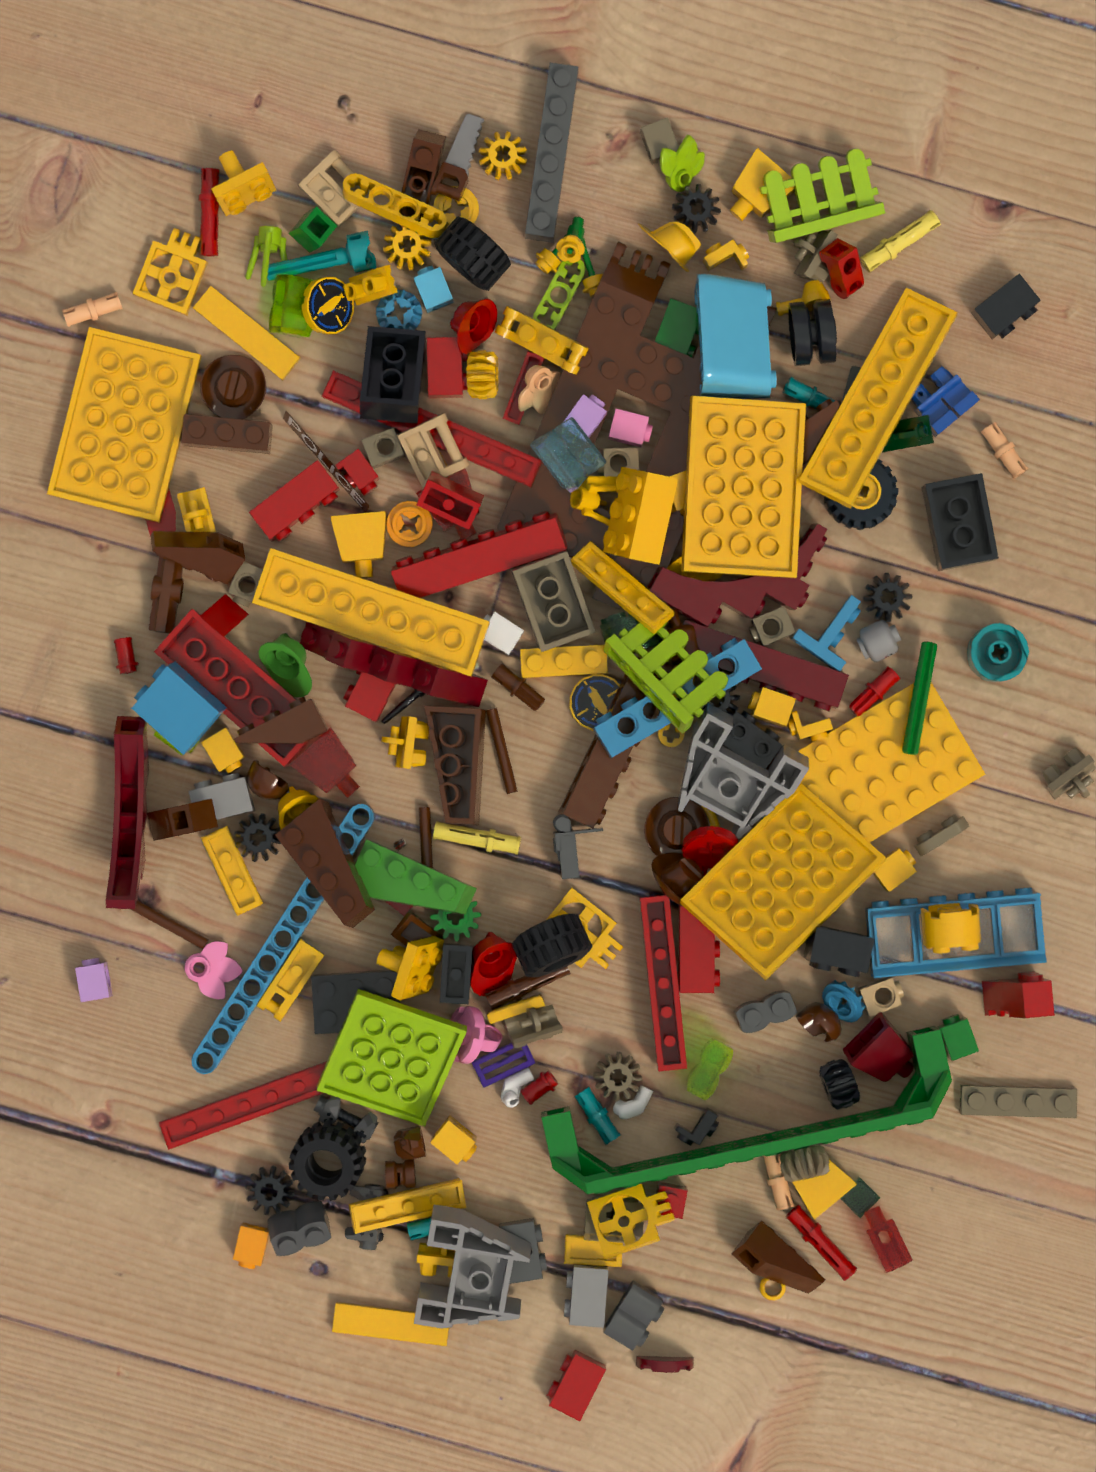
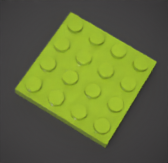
(391, 1057)

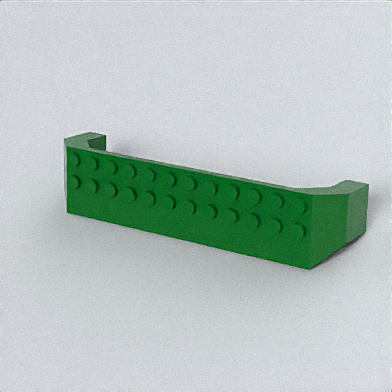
(914, 1105)

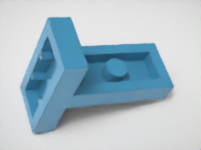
(831, 635)

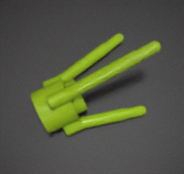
(268, 242)

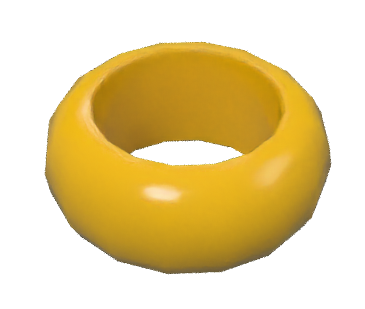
(771, 1297)

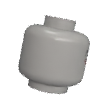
(879, 640)

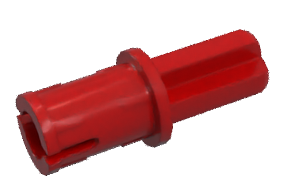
(874, 691)

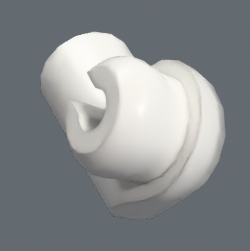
(512, 1087)
(633, 1107)

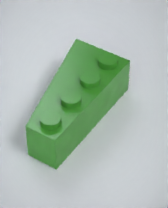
(406, 881)

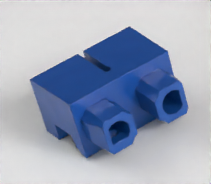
(946, 403)

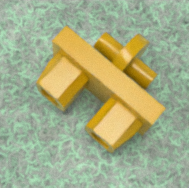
(370, 285)
(196, 511)
(405, 753)
(431, 1256)

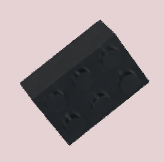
(392, 374)
(960, 522)
(840, 949)
(335, 992)

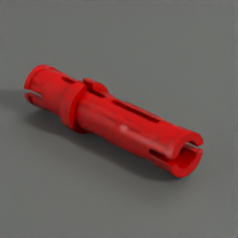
(209, 212)
(818, 1239)

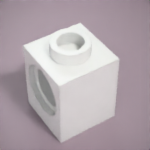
(502, 633)

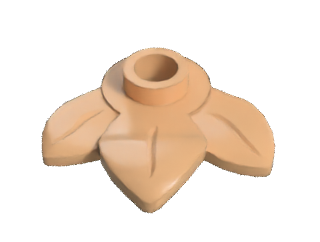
(539, 389)

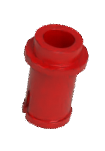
(125, 655)
(539, 1087)

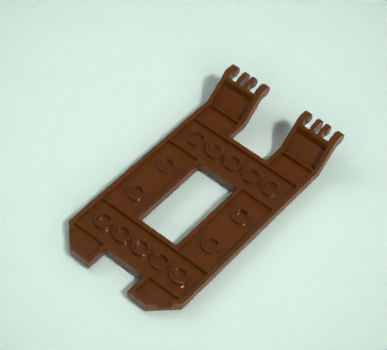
(627, 363)

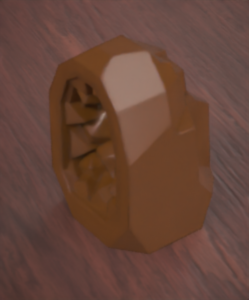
(410, 1143)

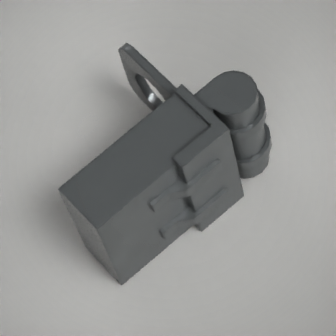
(565, 846)

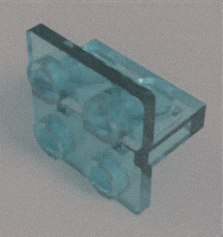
(568, 454)

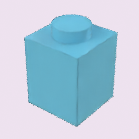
(433, 288)

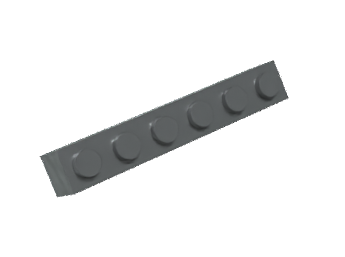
(551, 152)

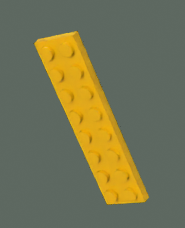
(878, 398)
(371, 612)

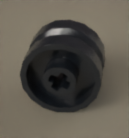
(815, 332)

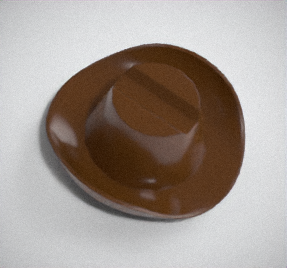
(233, 387)
(668, 826)
(675, 875)

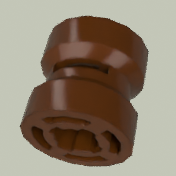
(407, 1174)

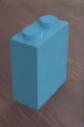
(178, 706)

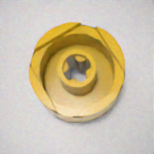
(950, 927)

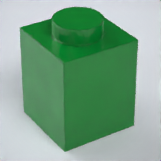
(313, 229)
(958, 1037)

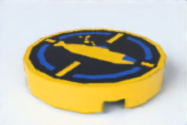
(326, 306)
(592, 699)

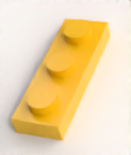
(563, 661)

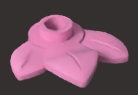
(217, 969)

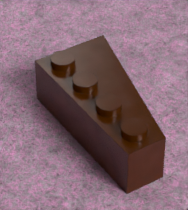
(458, 757)
(322, 855)

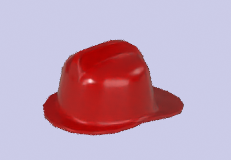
(474, 323)
(493, 964)

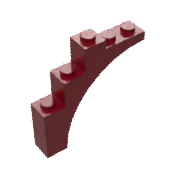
(702, 599)
(392, 665)
(129, 812)

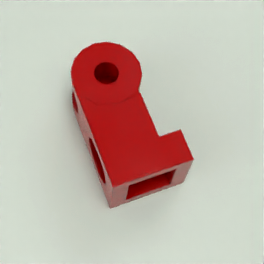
(843, 267)

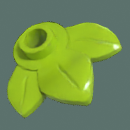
(681, 165)

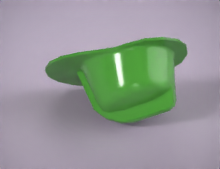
(286, 664)

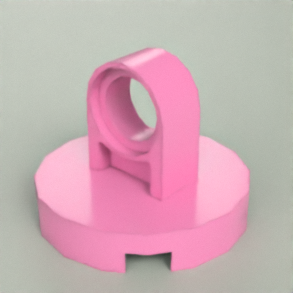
(478, 1036)

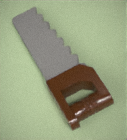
(459, 159)

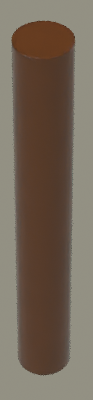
(501, 750)
(425, 836)
(170, 925)

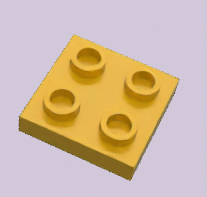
(242, 186)
(413, 966)

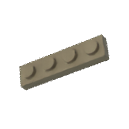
(1018, 1101)

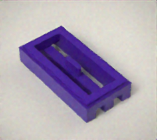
(480, 1072)

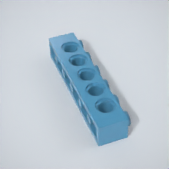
(615, 742)

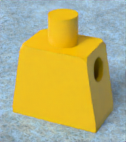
(748, 186)
(361, 539)
(825, 1190)

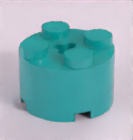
(1012, 660)

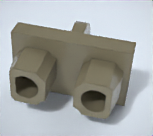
(808, 254)
(1080, 768)
(532, 1026)

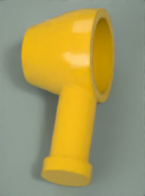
(812, 291)

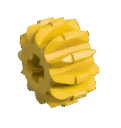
(492, 156)
(408, 257)
(482, 374)

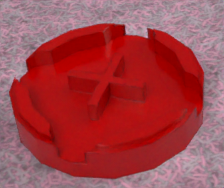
(708, 845)

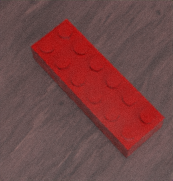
(229, 677)

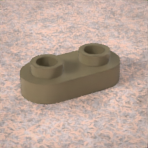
(930, 840)

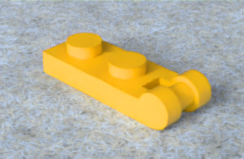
(291, 979)

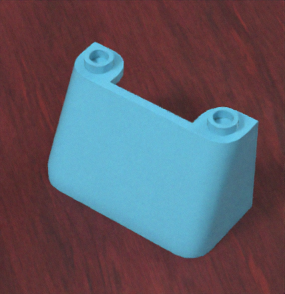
(733, 337)

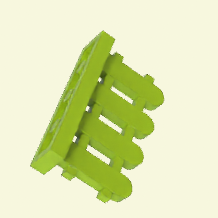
(835, 200)
(662, 691)

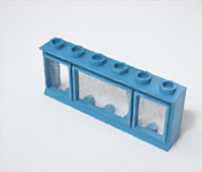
(1008, 926)

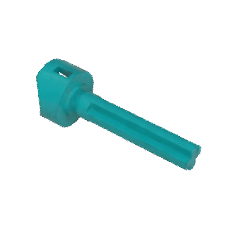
(355, 253)

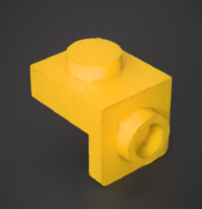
(718, 254)
(815, 730)

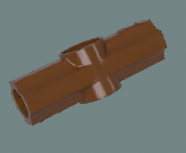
(166, 595)

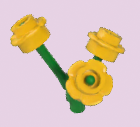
(570, 249)

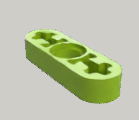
(575, 279)

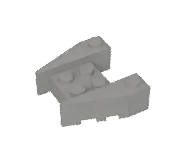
(729, 781)
(478, 1272)

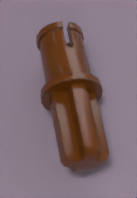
(518, 687)

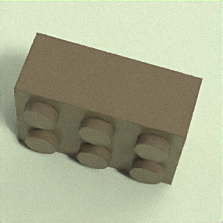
(553, 600)

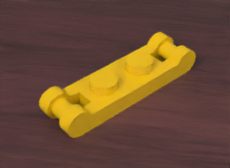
(542, 340)

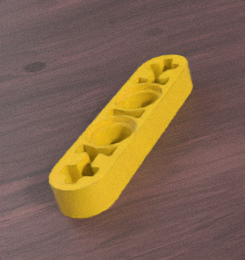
(396, 201)

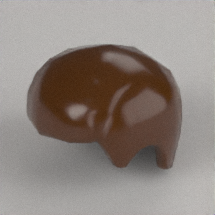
(265, 783)
(820, 1019)

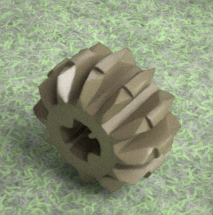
(625, 1070)
(804, 1163)

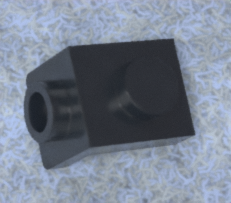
(705, 1126)

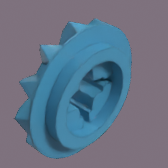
(405, 300)
(833, 996)

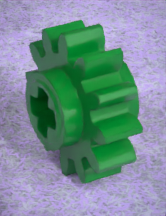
(456, 929)

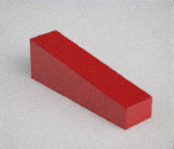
(512, 411)

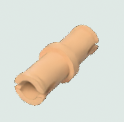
(92, 309)
(1004, 450)
(778, 1183)

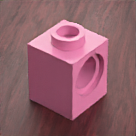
(630, 428)

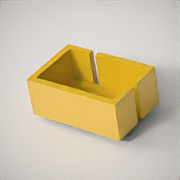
(640, 515)

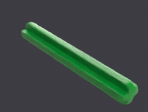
(919, 698)

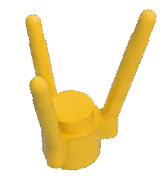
(588, 500)

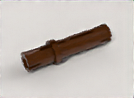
(517, 988)

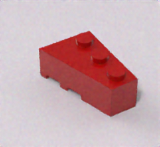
(1019, 997)

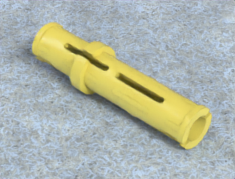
(892, 246)
(476, 837)

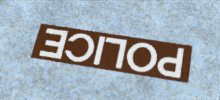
(326, 462)

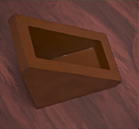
(412, 929)

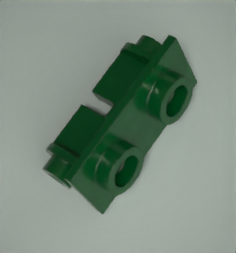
(910, 433)

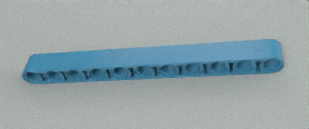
(280, 954)

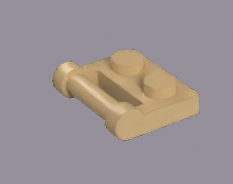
(327, 192)
(424, 453)

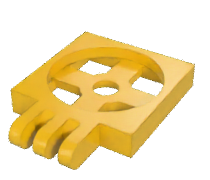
(179, 252)
(599, 944)
(651, 1212)

